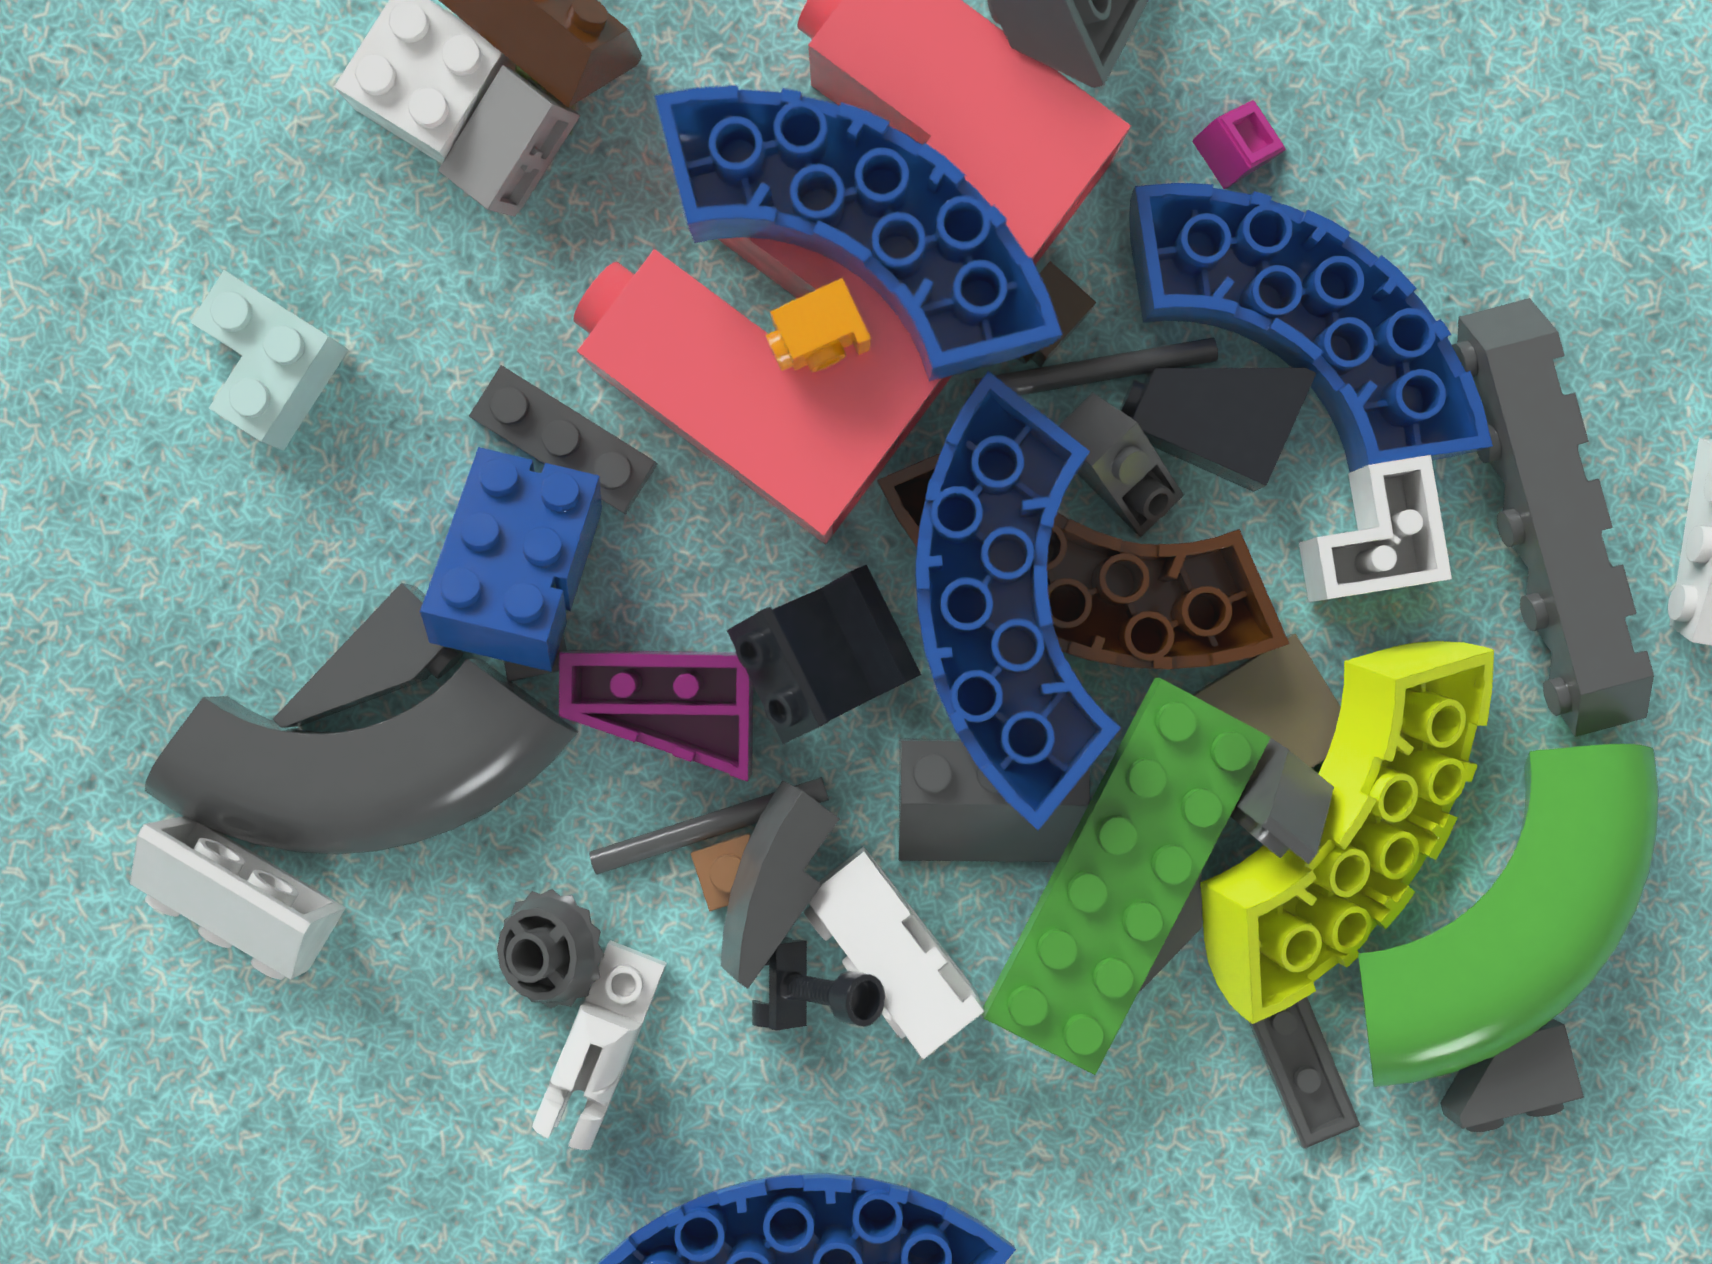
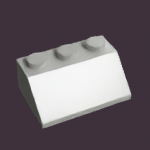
(233, 895)

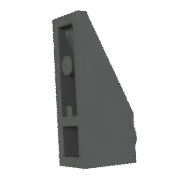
(376, 660)

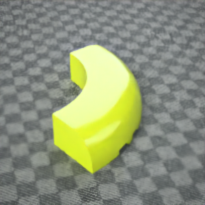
(1394, 777)

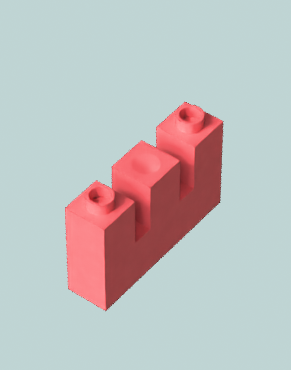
(826, 435)

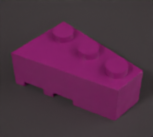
(665, 699)

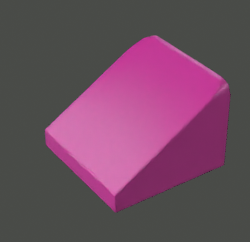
(1238, 143)

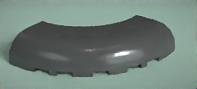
(362, 786)

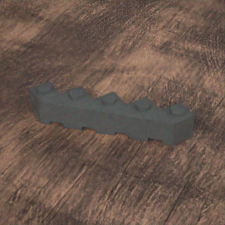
(1555, 519)

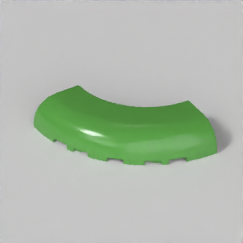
(1533, 933)

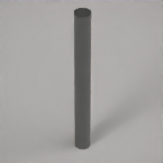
(1110, 367)
(691, 830)

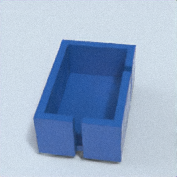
(504, 554)

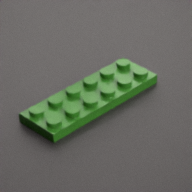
(1125, 876)

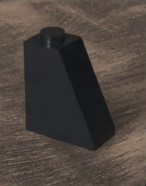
(1221, 417)

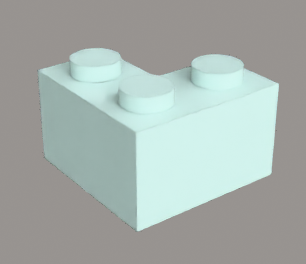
(281, 361)

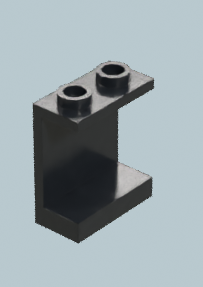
(823, 653)

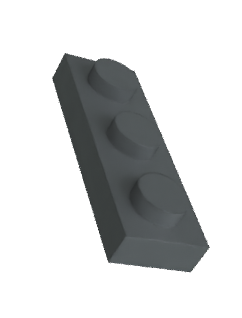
(562, 437)

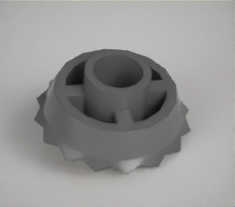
(565, 941)

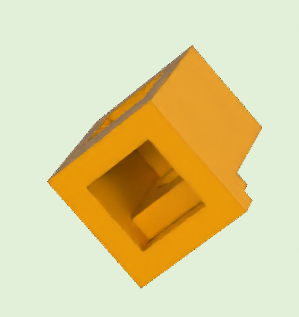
(817, 329)

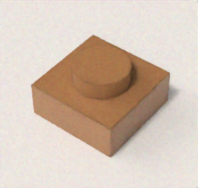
(717, 869)

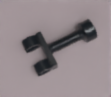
(852, 997)

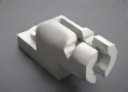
(601, 1041)

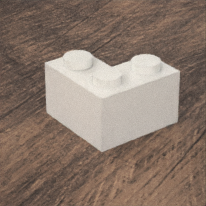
(1396, 540)

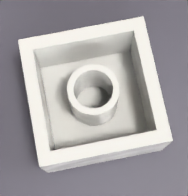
(421, 74)

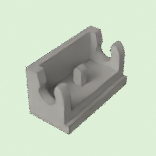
(508, 142)

